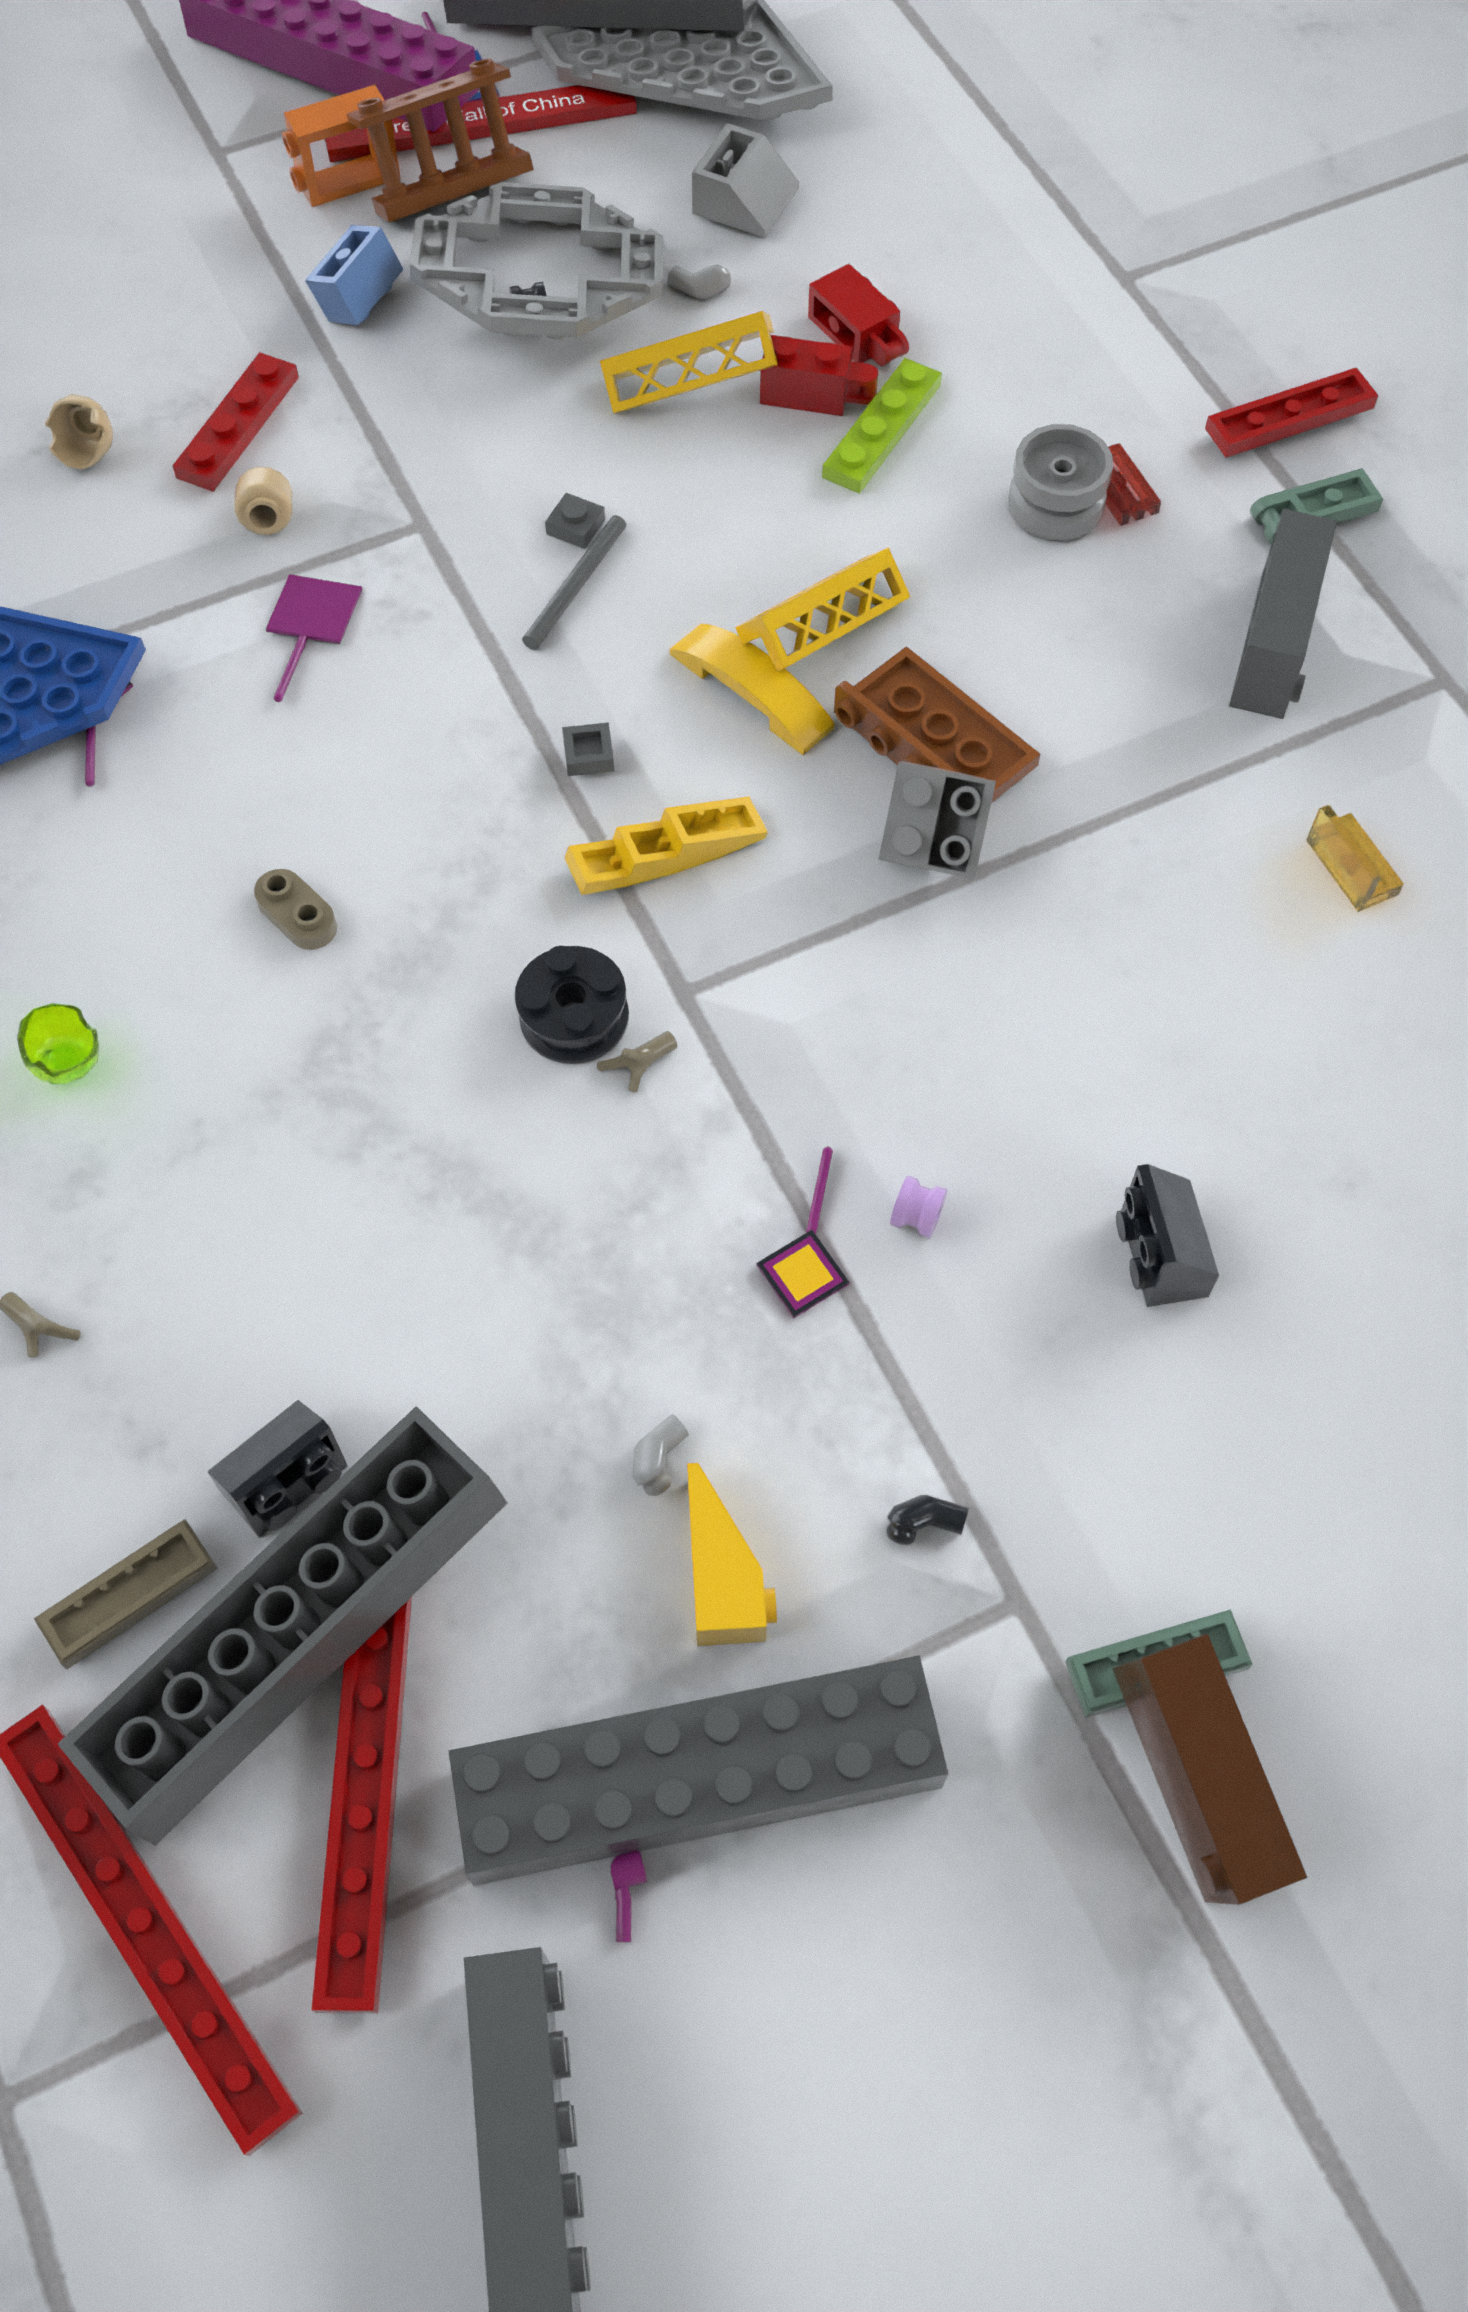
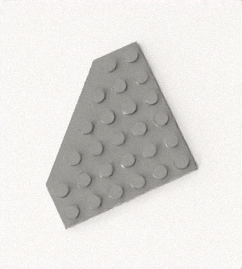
(728, 72)

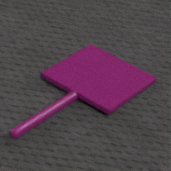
(311, 611)

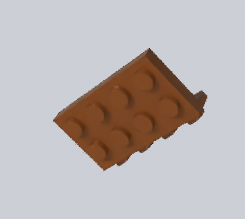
(927, 720)

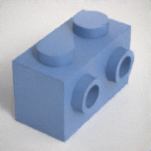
(354, 275)

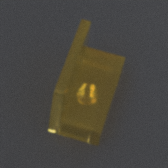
(1352, 859)

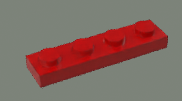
(1291, 412)
(235, 422)

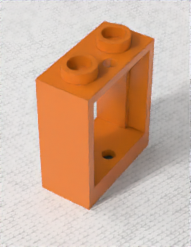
(324, 121)

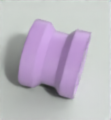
(918, 1207)

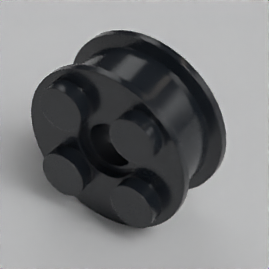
(582, 1029)

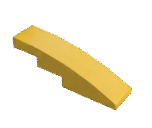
(661, 848)

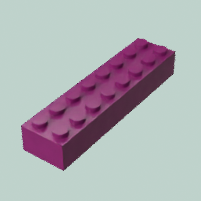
(333, 45)

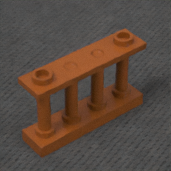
(470, 172)

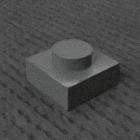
(575, 520)
(588, 749)

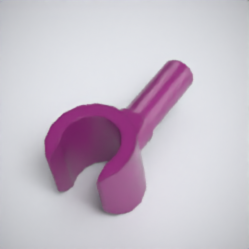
(626, 1871)

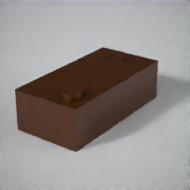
(1209, 1773)

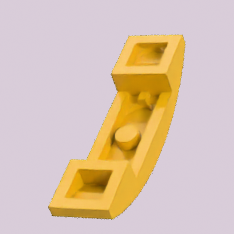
(751, 674)

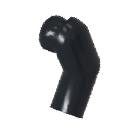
(922, 1512)

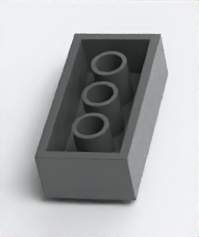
(1283, 615)

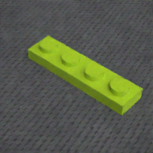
(881, 425)

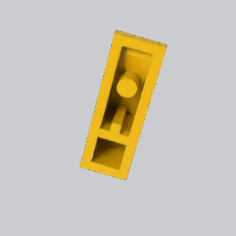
(726, 1574)

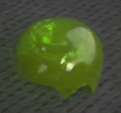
(57, 1043)

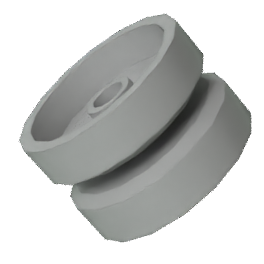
(1060, 482)

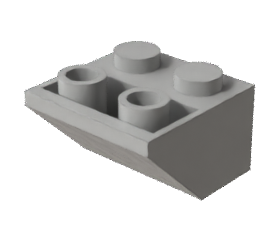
(742, 182)
(936, 819)

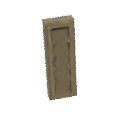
(125, 1594)

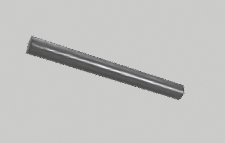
(574, 582)

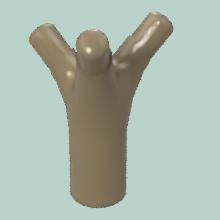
(640, 1058)
(33, 1323)

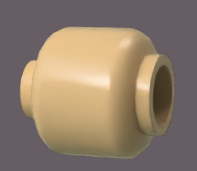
(263, 500)

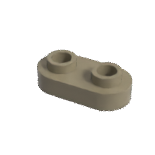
(292, 905)

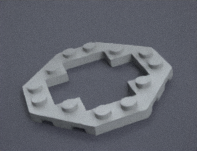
(517, 314)

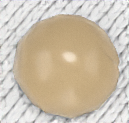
(79, 431)

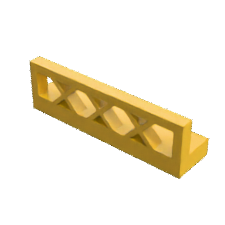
(685, 347)
(816, 597)

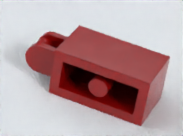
(857, 316)
(816, 377)

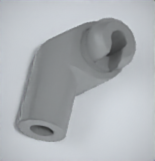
(702, 283)
(651, 1453)

